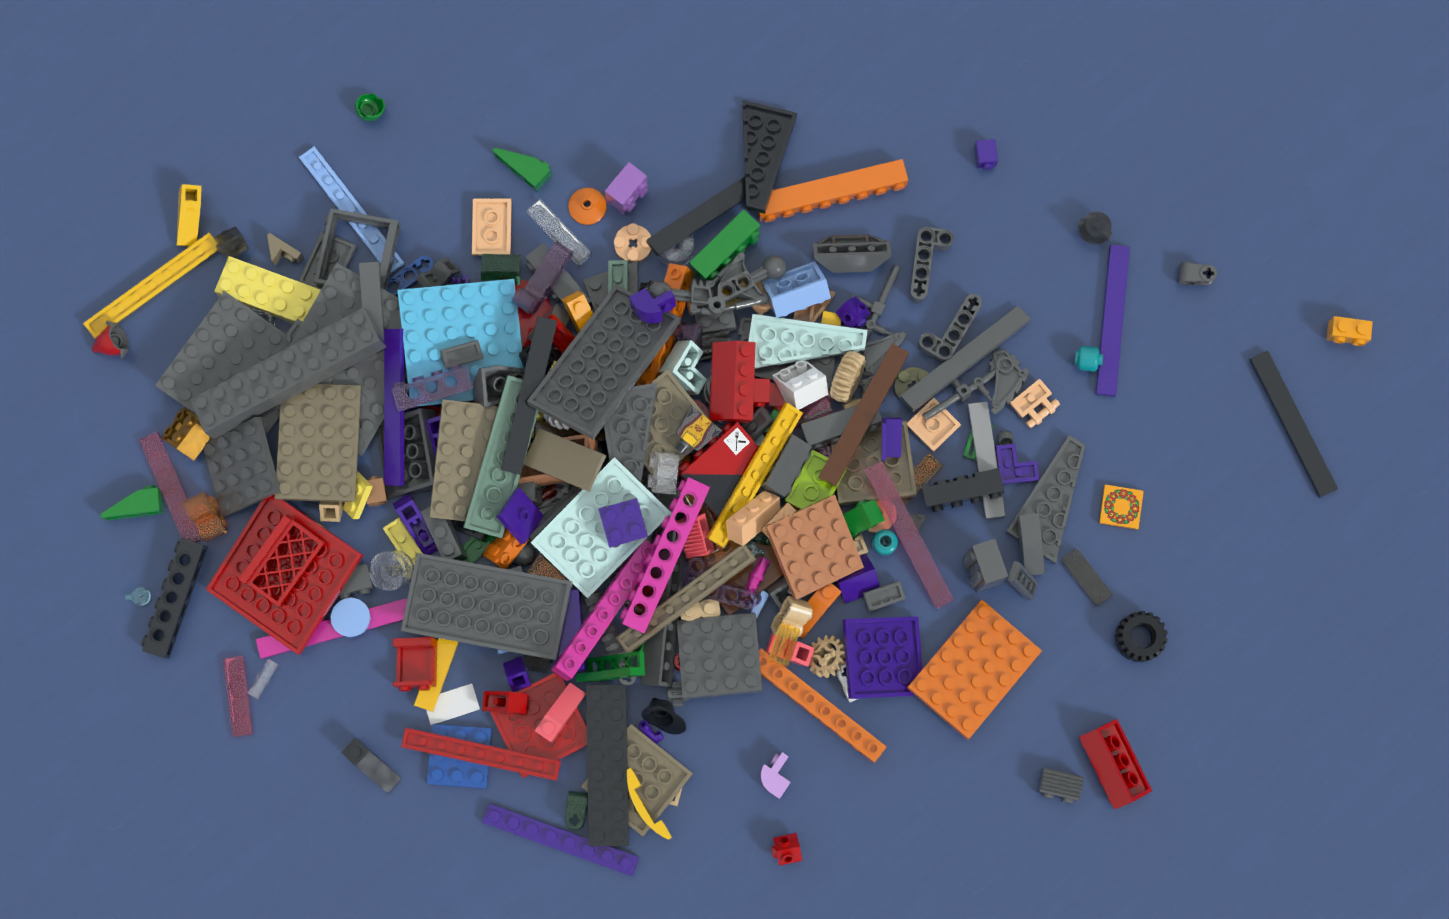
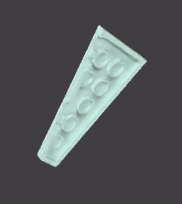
(794, 340)

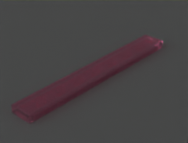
(908, 534)

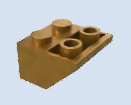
(186, 434)

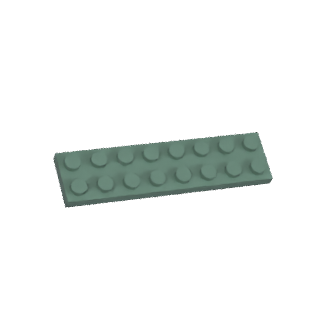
(493, 484)

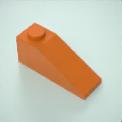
(820, 602)

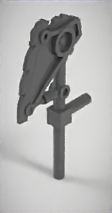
(876, 350)
(1008, 381)

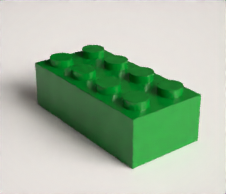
(725, 246)

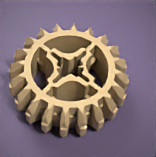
(847, 377)

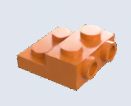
(503, 550)

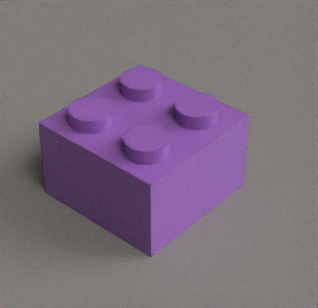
(626, 189)

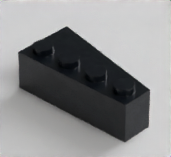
(963, 489)

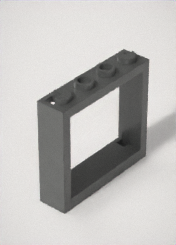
(328, 237)

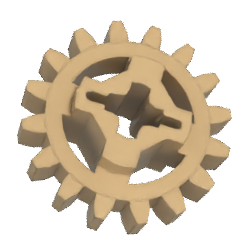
(827, 657)

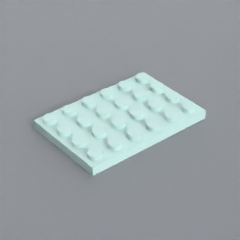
(577, 538)

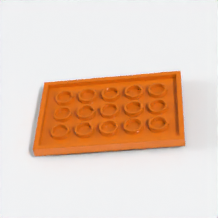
(974, 669)

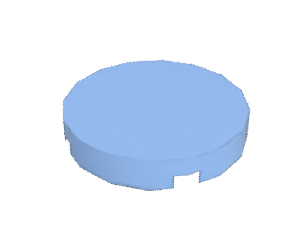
(350, 617)

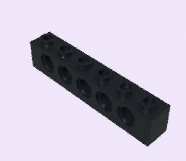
(177, 609)

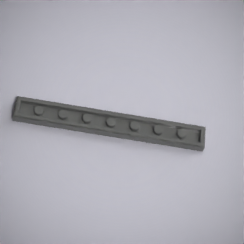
(965, 358)

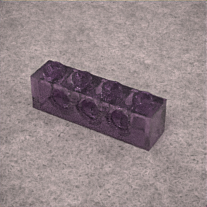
(462, 384)

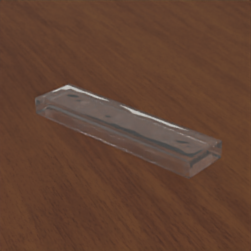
(558, 231)

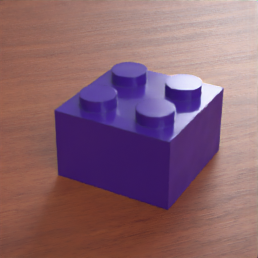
(623, 522)

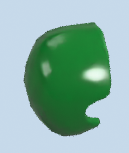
(369, 107)

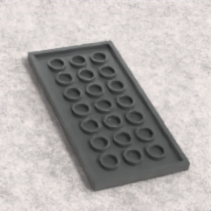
(601, 365)
(487, 606)

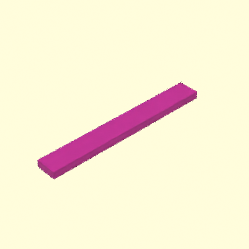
(380, 616)

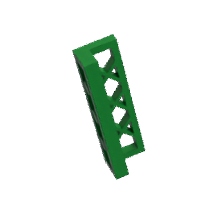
(615, 671)

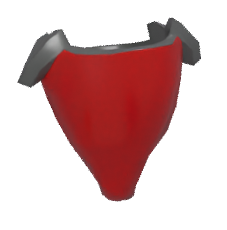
(112, 341)

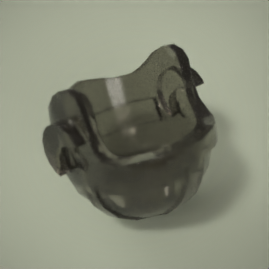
(1095, 228)

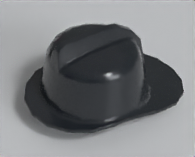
(662, 715)

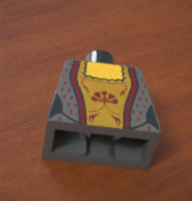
(695, 431)

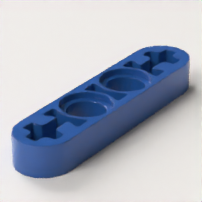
(399, 277)

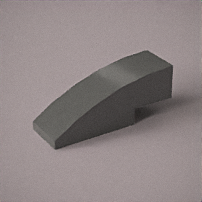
(1031, 543)

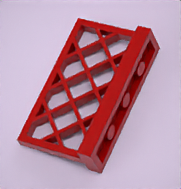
(269, 548)

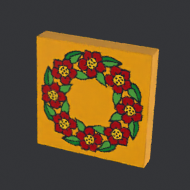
(1121, 507)

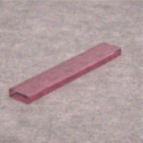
(169, 485)

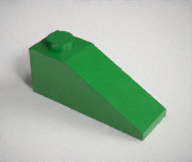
(525, 167)
(140, 503)

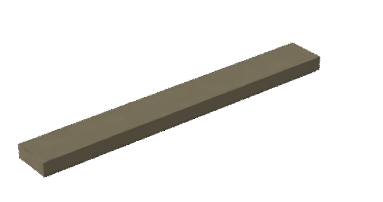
(689, 596)

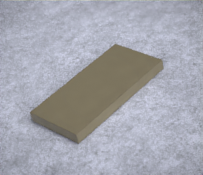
(564, 460)

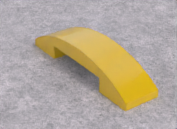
(633, 784)

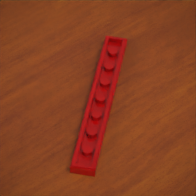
(481, 754)

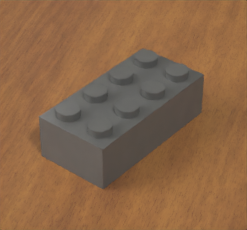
(985, 565)

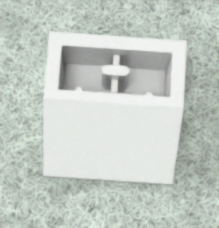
(801, 384)

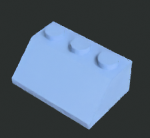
(796, 289)

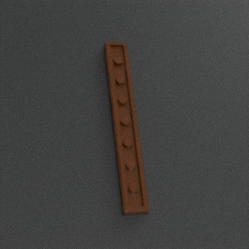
(863, 415)

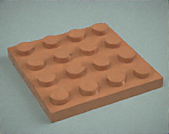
(814, 547)

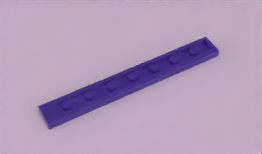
(1113, 320)
(393, 420)

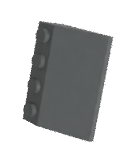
(418, 454)

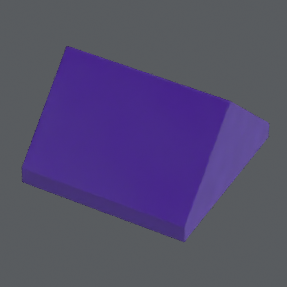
(858, 581)

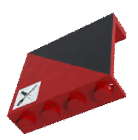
(721, 465)

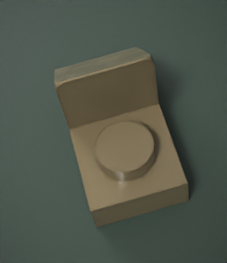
(279, 248)

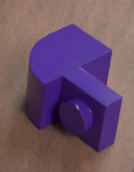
(650, 309)

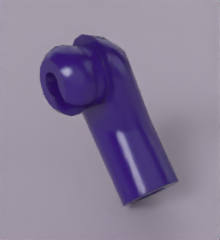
(647, 730)

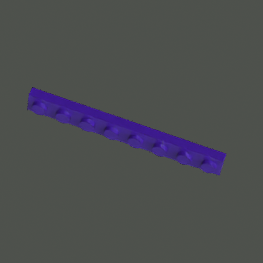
(559, 839)

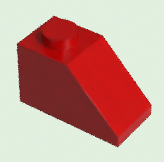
(504, 702)

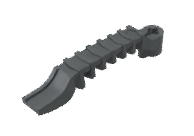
(609, 636)

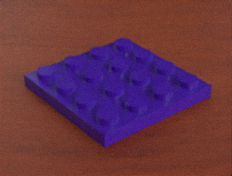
(881, 656)

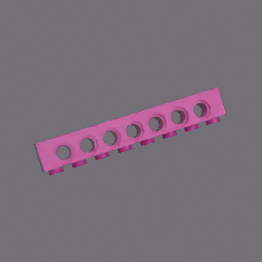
(698, 492)
(602, 613)

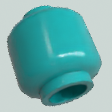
(1088, 358)
(889, 537)

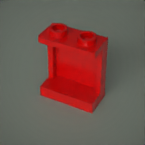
(416, 663)

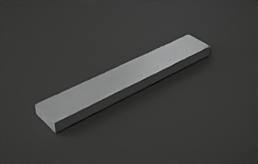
(985, 453)

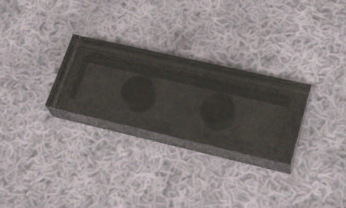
(1086, 577)

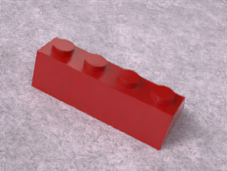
(732, 381)
(1115, 764)

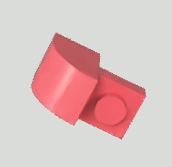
(801, 654)

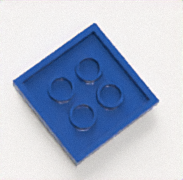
(457, 772)

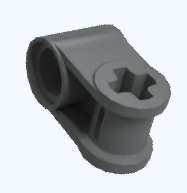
(1194, 274)

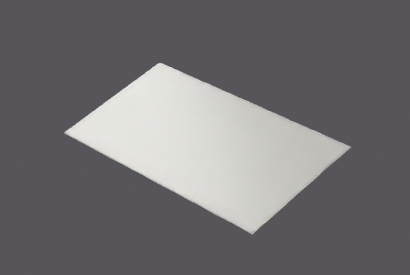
(454, 704)

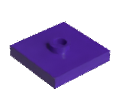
(520, 516)

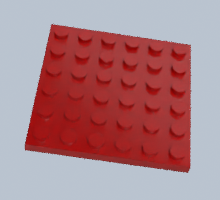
(311, 596)

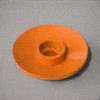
(591, 214)

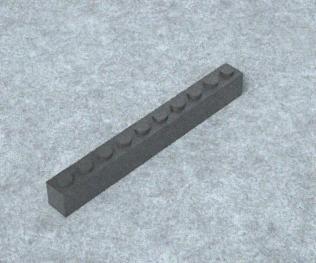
(660, 648)

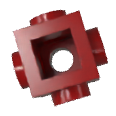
(786, 849)

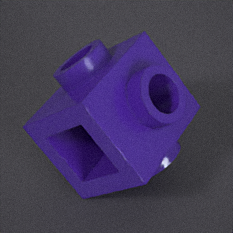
(853, 313)

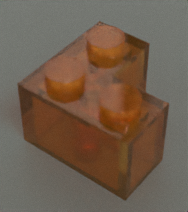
(204, 512)

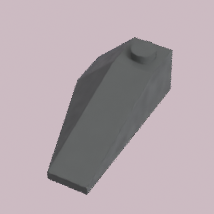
(491, 381)

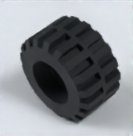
(1157, 632)

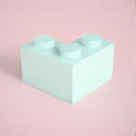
(682, 365)

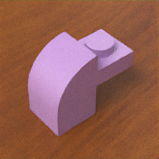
(771, 780)

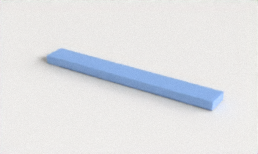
(345, 201)

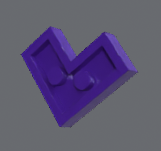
(1011, 470)

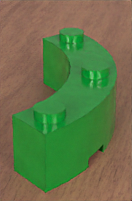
(863, 517)

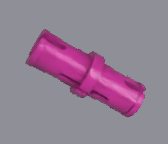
(757, 574)

